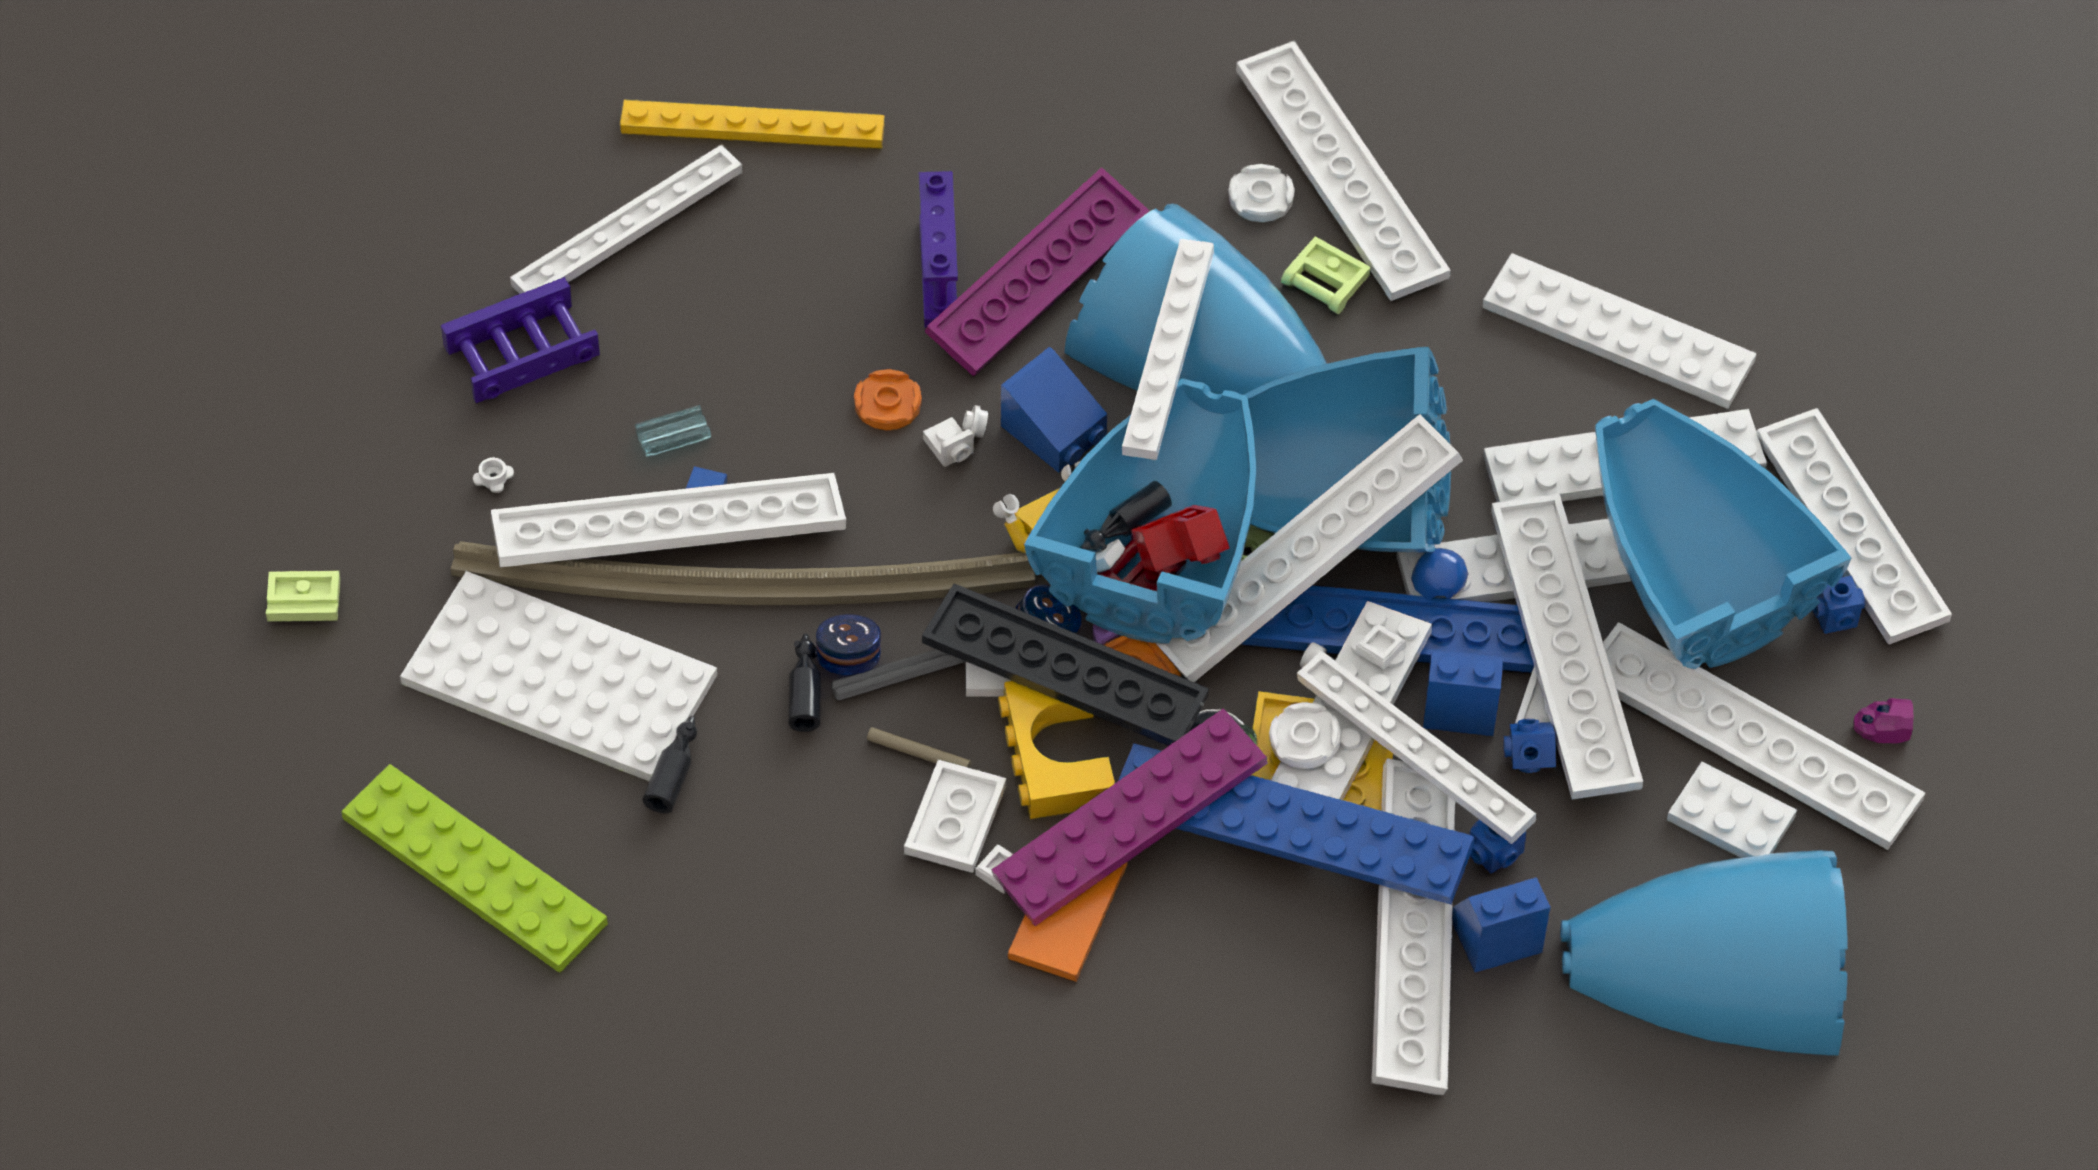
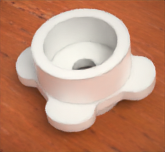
(491, 467)

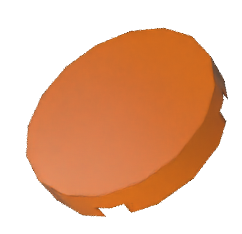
(887, 400)

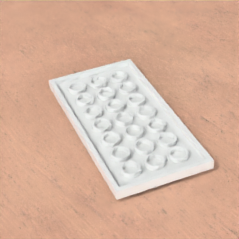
(558, 675)

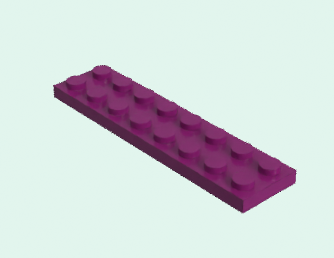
(1036, 272)
(1129, 816)

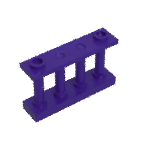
(937, 243)
(510, 314)

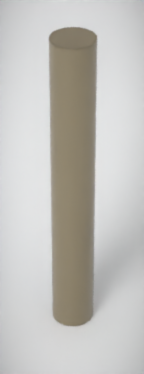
(914, 748)

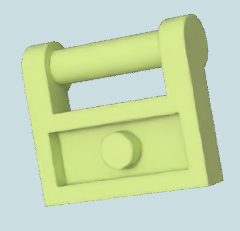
(1329, 266)

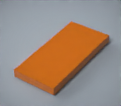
(1066, 937)

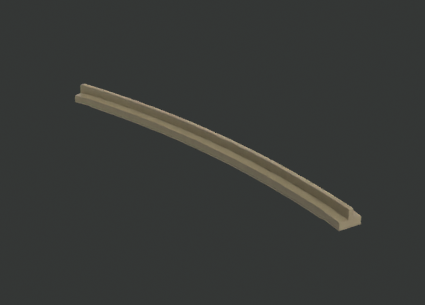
(750, 585)

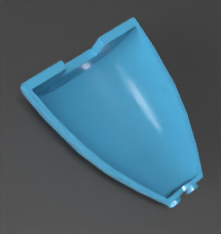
(1242, 326)
(1332, 418)
(1201, 462)
(1709, 536)
(1723, 952)

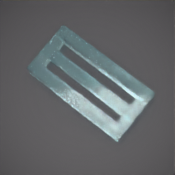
(671, 426)

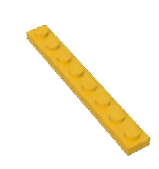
(752, 124)

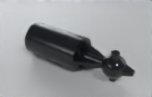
(1129, 514)
(804, 689)
(671, 770)

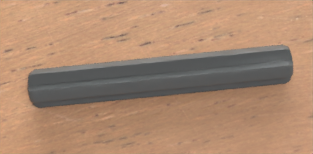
(892, 673)

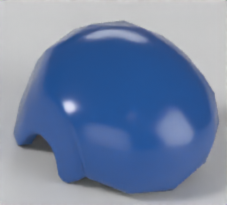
(1439, 574)

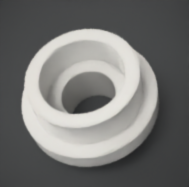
(975, 421)

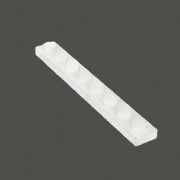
(630, 221)
(1168, 349)
(1416, 747)

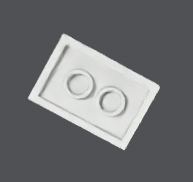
(1731, 813)
(955, 816)

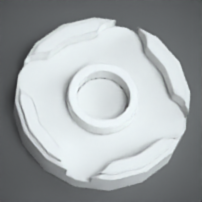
(1261, 193)
(1296, 741)

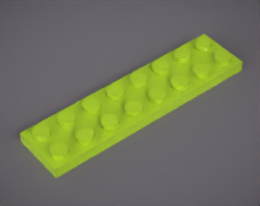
(475, 868)

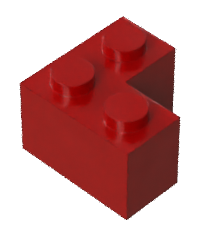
(1185, 534)

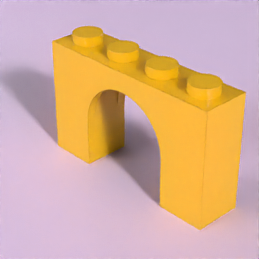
(1048, 785)

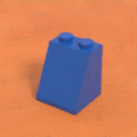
(1051, 411)
(1462, 693)
(1502, 924)

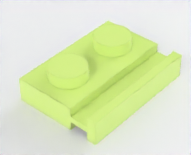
(303, 596)

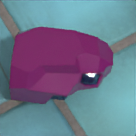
(1885, 721)

